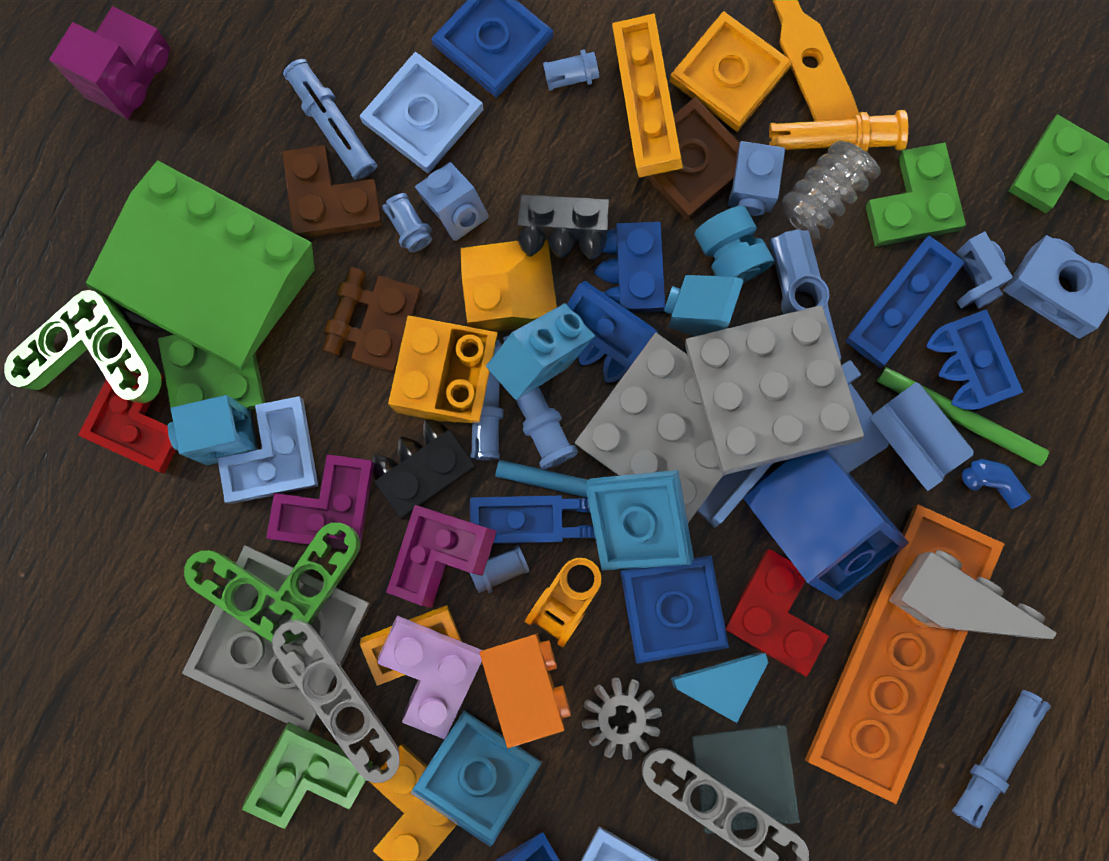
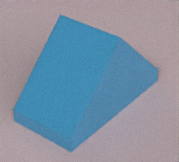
(724, 685)

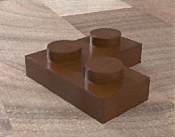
(320, 206)

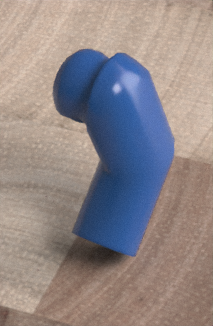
(996, 476)

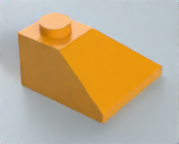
(506, 285)

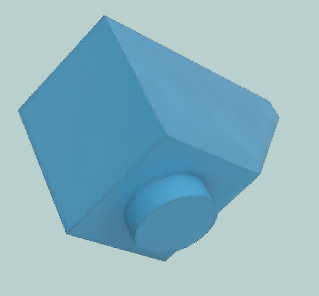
(703, 304)

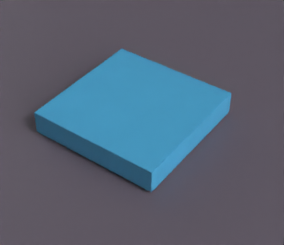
(640, 520)
(476, 778)

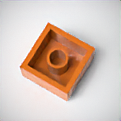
(525, 690)

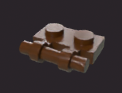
(383, 325)

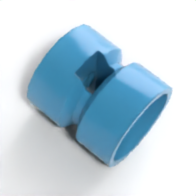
(733, 245)

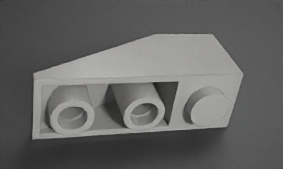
(949, 599)

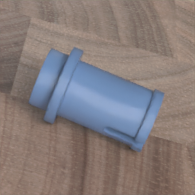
(571, 70)
(412, 232)
(501, 569)

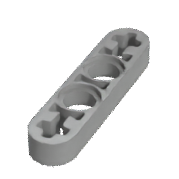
(330, 704)
(725, 809)

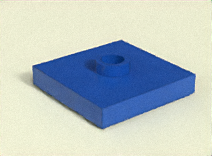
(492, 41)
(674, 610)

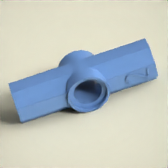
(799, 272)

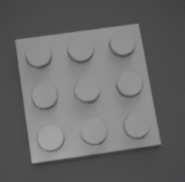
(773, 390)
(656, 424)
(243, 662)

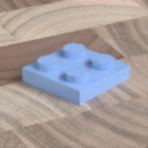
(421, 112)

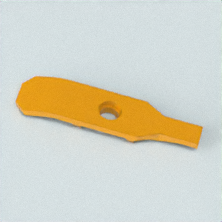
(822, 86)

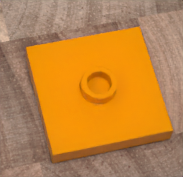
(730, 71)

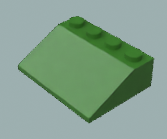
(201, 265)

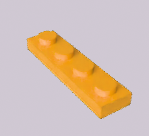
(647, 96)

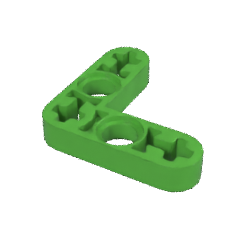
(82, 336)
(289, 595)

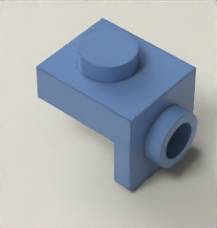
(757, 177)
(453, 200)
(986, 268)

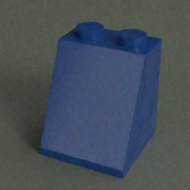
(824, 522)

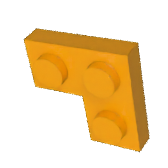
(420, 827)

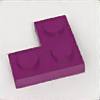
(341, 500)
(429, 545)

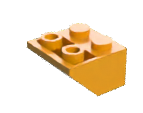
(442, 371)

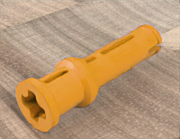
(861, 131)

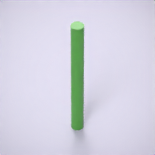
(971, 420)

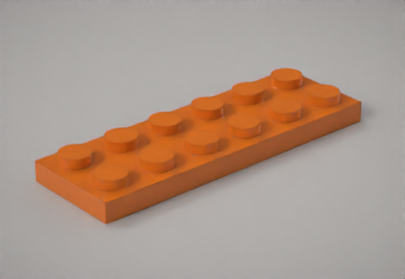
(897, 667)

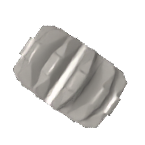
(635, 726)

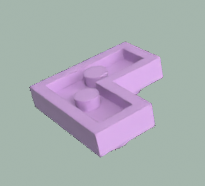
(442, 670)

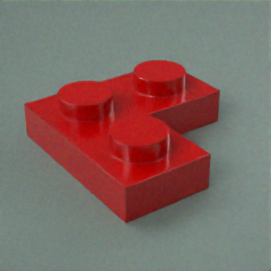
(126, 430)
(764, 619)

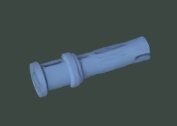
(544, 428)

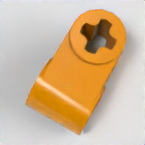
(564, 603)

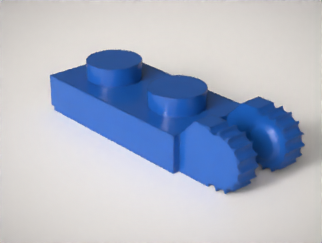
(529, 518)

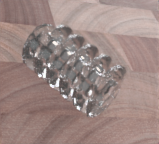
(827, 185)

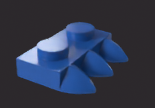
(636, 267)
(615, 331)
(977, 361)

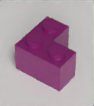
(114, 62)

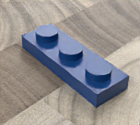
(904, 301)

